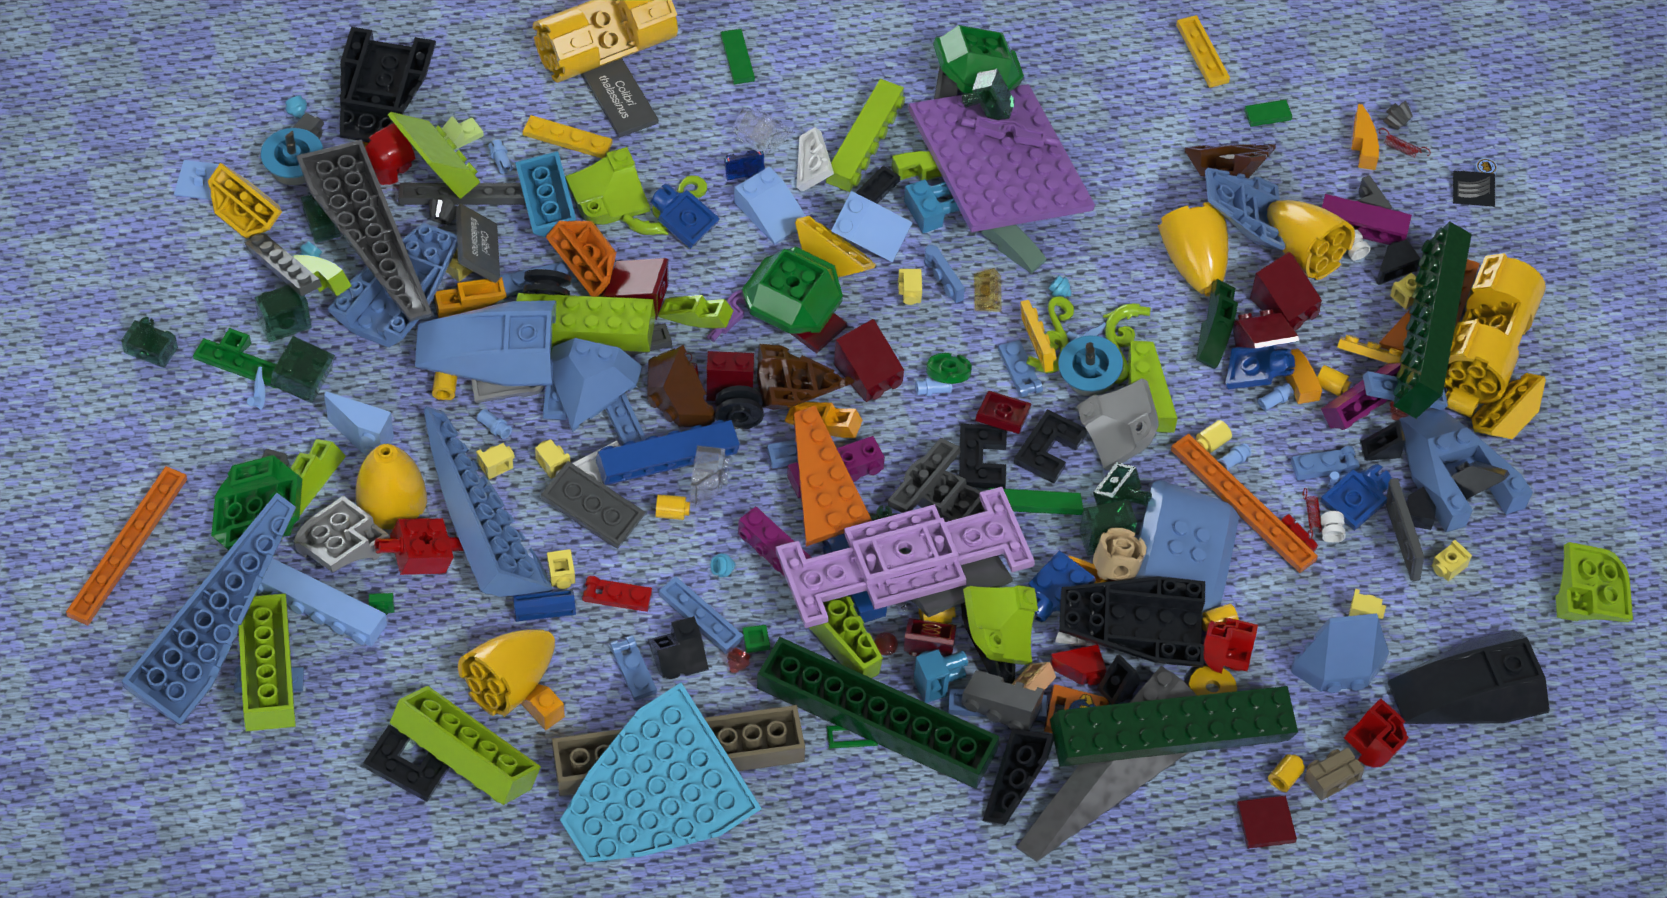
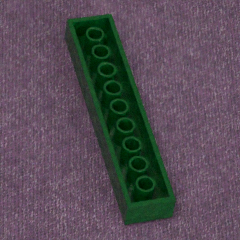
(1432, 320)
(878, 712)
(1173, 726)

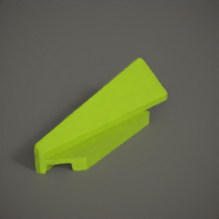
(316, 468)

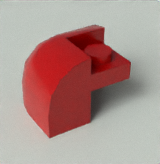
(389, 154)
(1229, 644)
(1378, 735)

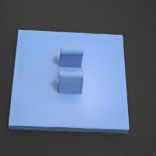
(194, 179)

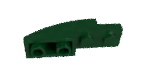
(1219, 324)

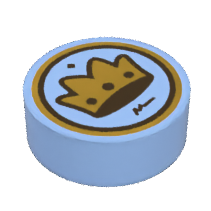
(1486, 165)

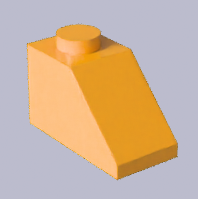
(544, 706)

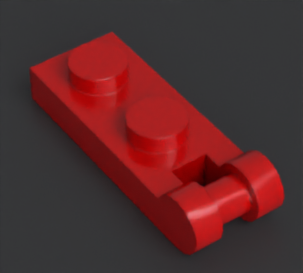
(617, 594)

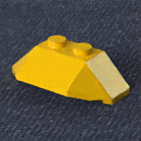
(241, 203)
(825, 244)
(1514, 410)

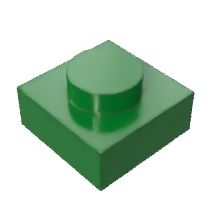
(383, 602)
(756, 638)

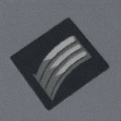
(1474, 188)

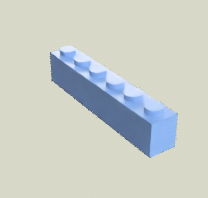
(324, 603)

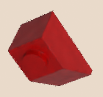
(1080, 664)

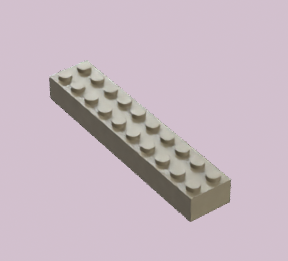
(748, 738)

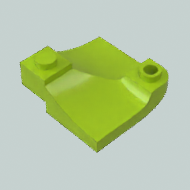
(608, 189)
(1593, 585)
(1002, 621)

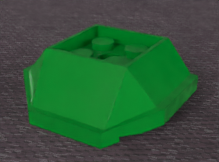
(972, 50)
(793, 291)
(248, 492)

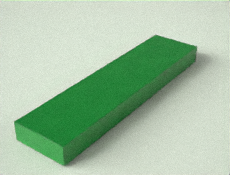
(242, 365)
(1044, 501)

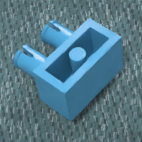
(925, 207)
(935, 672)

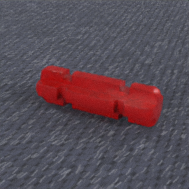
(1298, 530)

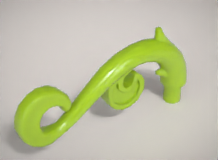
(647, 228)
(1127, 333)
(1059, 335)

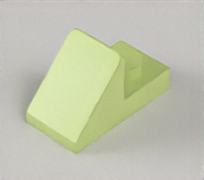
(462, 132)

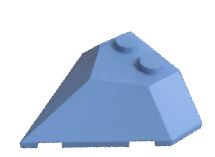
(591, 377)

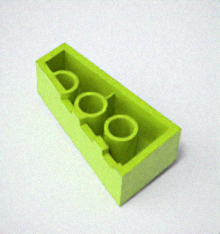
(1145, 364)
(847, 638)

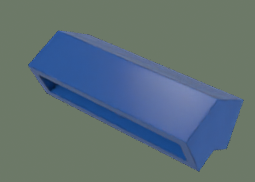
(544, 605)

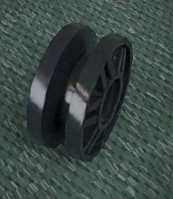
(546, 282)
(740, 405)

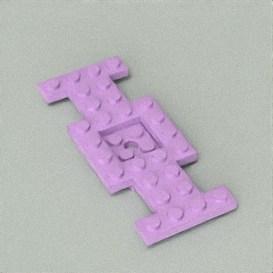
(876, 556)

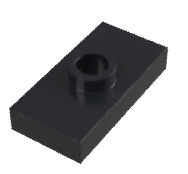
(879, 185)

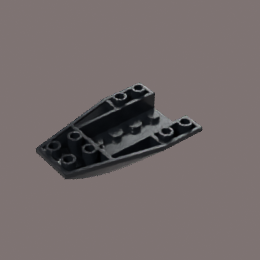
(1139, 617)
(1474, 683)

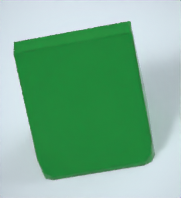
(235, 341)

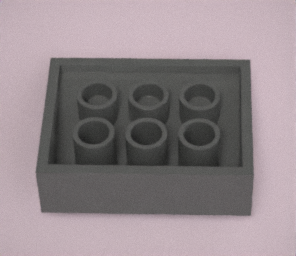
(981, 573)

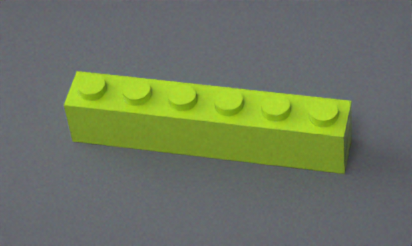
(865, 134)

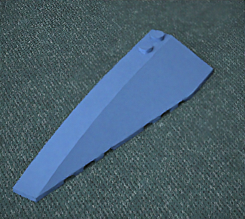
(481, 525)
(193, 646)

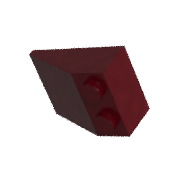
(1262, 330)
(929, 636)

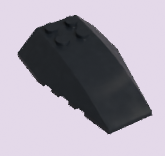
(378, 81)

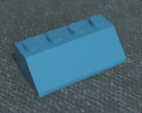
(545, 192)

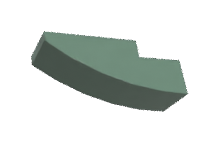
(1016, 246)

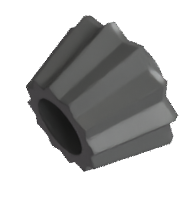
(1398, 115)
(442, 210)

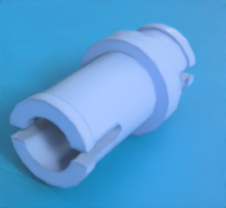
(499, 154)
(931, 387)
(1278, 395)
(497, 426)
(1236, 456)

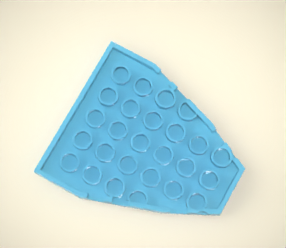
(658, 786)

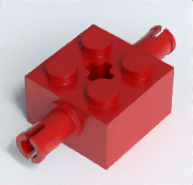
(420, 546)

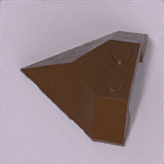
(1245, 161)
(793, 380)
(677, 390)

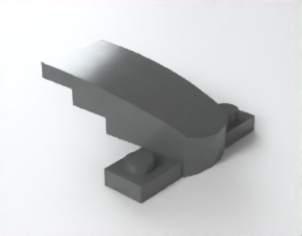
(930, 484)

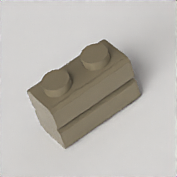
(1333, 773)

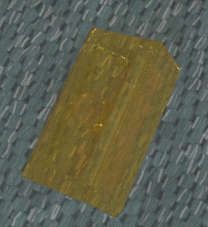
(988, 291)

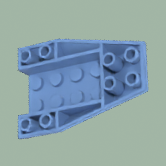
(371, 311)
(492, 344)

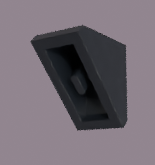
(1385, 443)

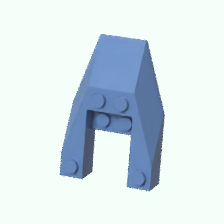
(1436, 447)

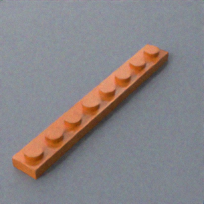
(1244, 503)
(126, 546)

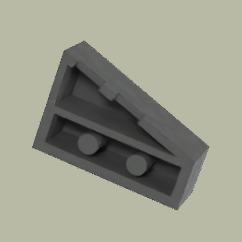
(1002, 701)

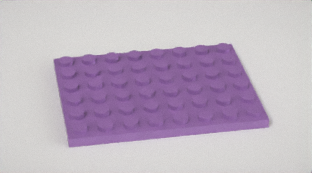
(996, 178)

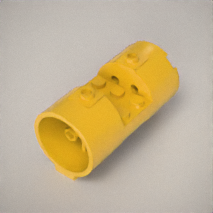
(601, 33)
(1496, 318)

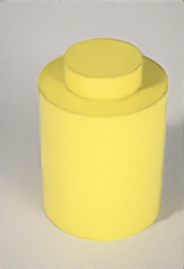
(1214, 436)

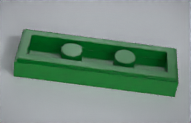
(737, 56)

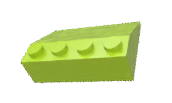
(438, 152)

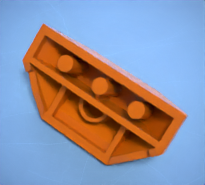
(585, 253)

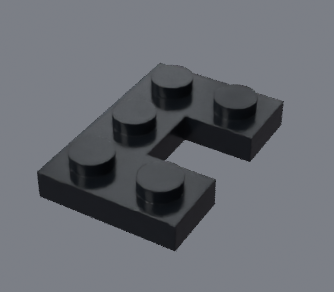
(1034, 452)
(971, 466)
(386, 762)

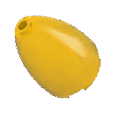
(1311, 235)
(1197, 244)
(390, 486)
(506, 668)

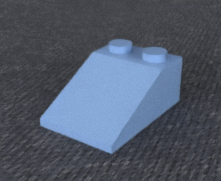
(769, 204)
(871, 226)
(359, 423)

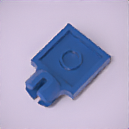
(683, 214)
(1258, 366)
(1358, 495)
(1057, 573)

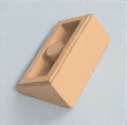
(1036, 676)

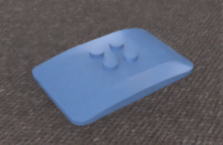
(1188, 538)

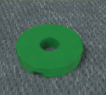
(948, 369)

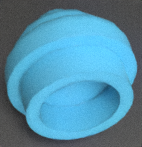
(296, 106)
(310, 250)
(1060, 287)
(722, 565)

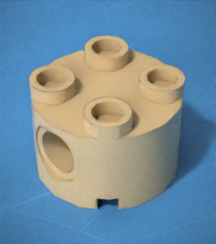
(1119, 555)

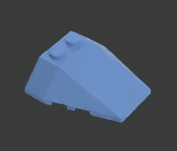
(1245, 204)
(1344, 654)

